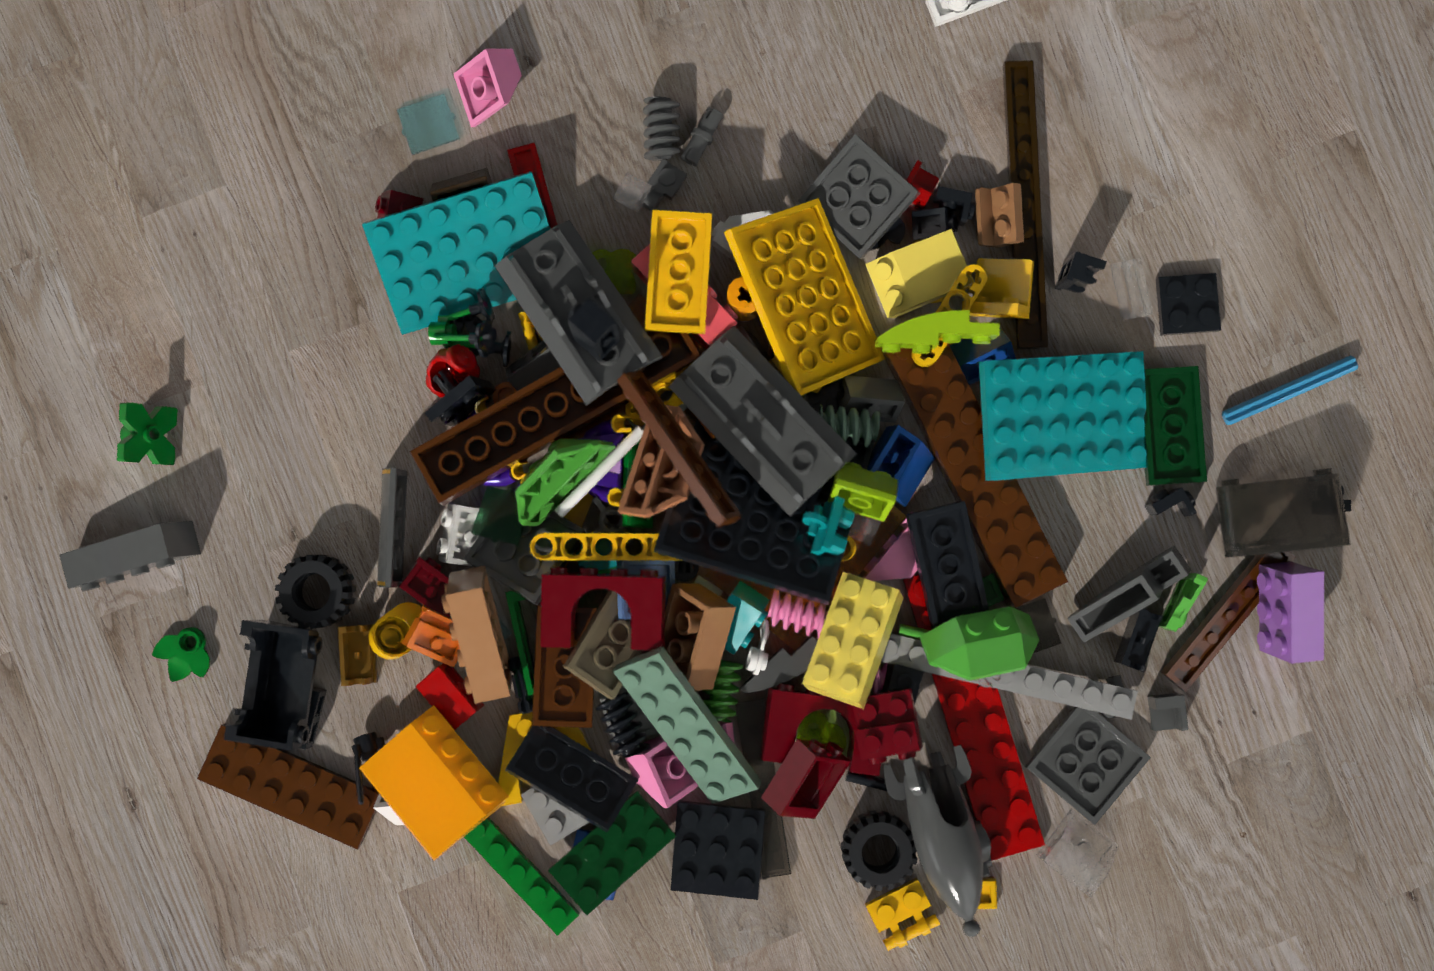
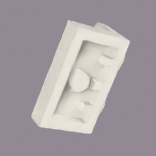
(457, 534)

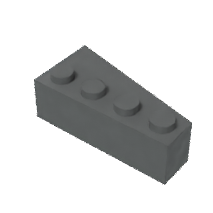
(129, 554)

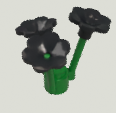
(482, 339)

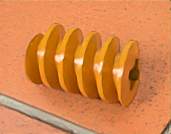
(743, 309)

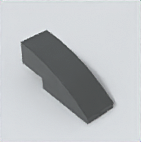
(782, 667)

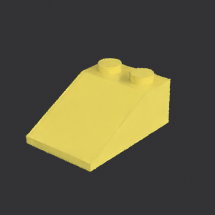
(917, 273)

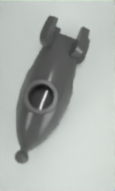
(944, 832)

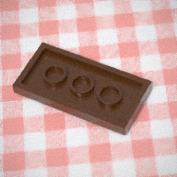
(558, 694)

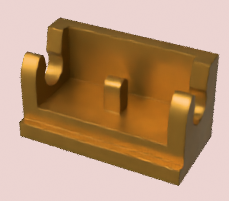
(356, 655)

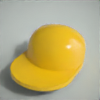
(391, 629)

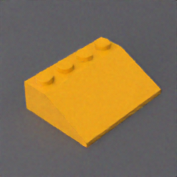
(434, 782)

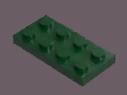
(1174, 427)
(609, 859)

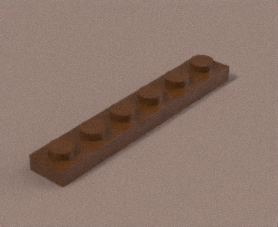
(679, 448)
(1219, 624)

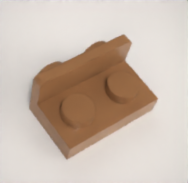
(999, 215)

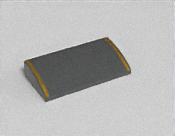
(392, 527)

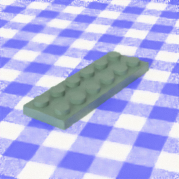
(687, 725)

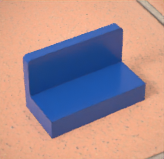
(970, 354)

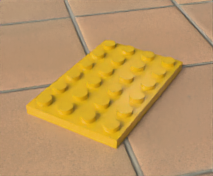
(804, 296)

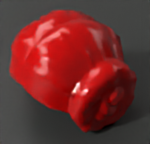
(458, 360)

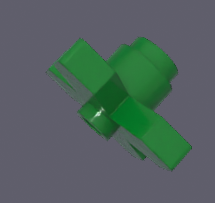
(145, 434)

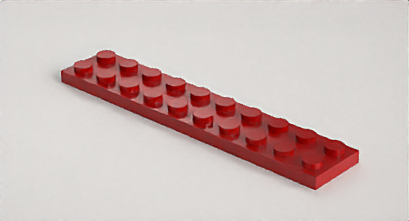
(981, 728)

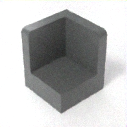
(1168, 712)

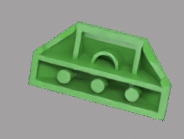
(557, 476)
(982, 643)

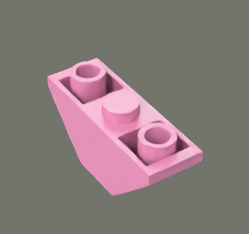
(896, 561)

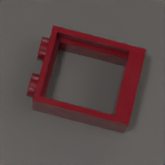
(784, 792)

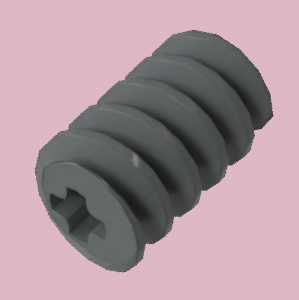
(660, 128)

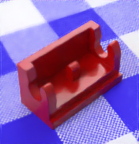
(448, 694)

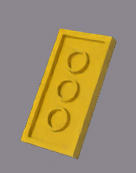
(678, 272)

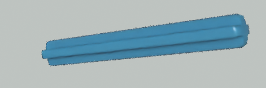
(1289, 390)

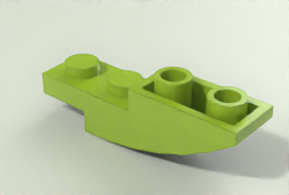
(924, 332)

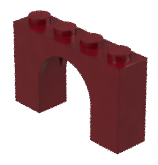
(641, 591)
(786, 711)

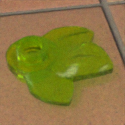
(619, 268)
(824, 733)

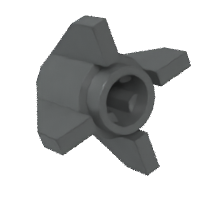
(604, 523)

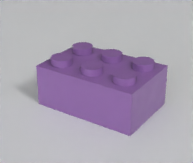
(1291, 612)

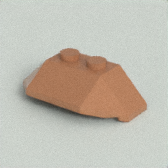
(653, 479)

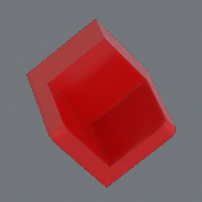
(923, 182)

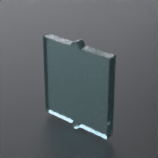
(428, 124)

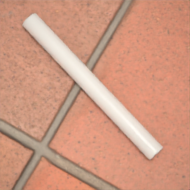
(599, 472)

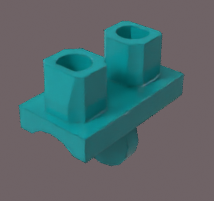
(824, 523)

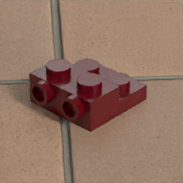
(888, 726)

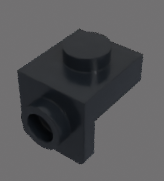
(1164, 500)

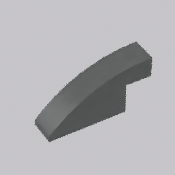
(1129, 594)

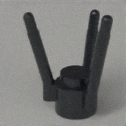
(364, 747)

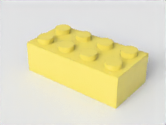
(853, 640)

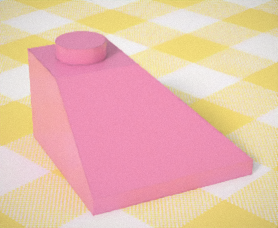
(487, 83)
(661, 773)

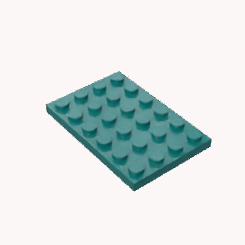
(449, 248)
(1063, 415)

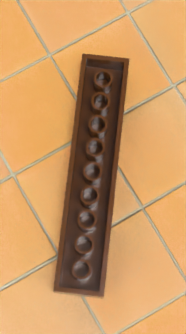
(530, 423)
(996, 509)

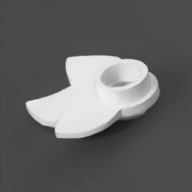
(756, 658)

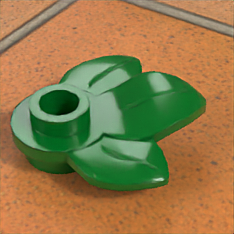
(183, 657)

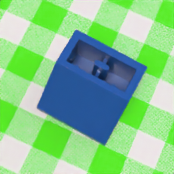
(902, 458)

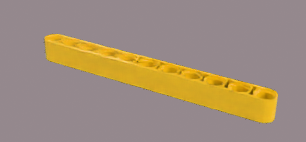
(618, 547)

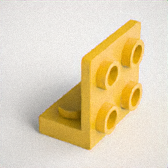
(1006, 289)

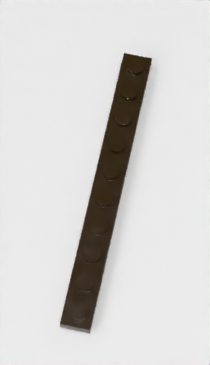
(1024, 170)

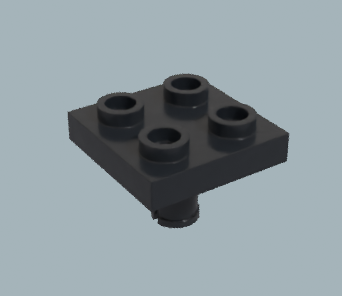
(458, 398)

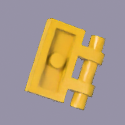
(897, 906)

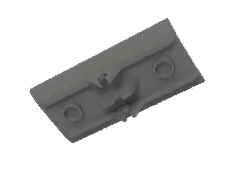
(548, 282)
(762, 420)

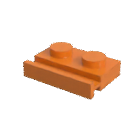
(432, 637)

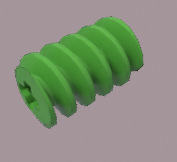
(720, 694)

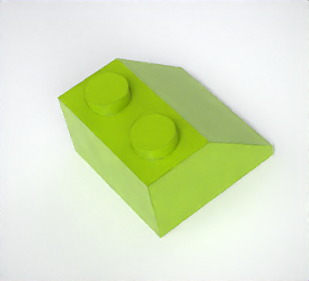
(865, 491)

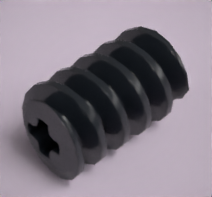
(623, 726)

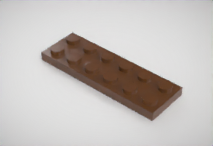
(290, 788)

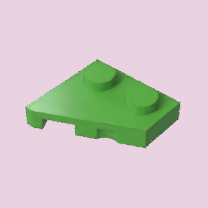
(1181, 601)

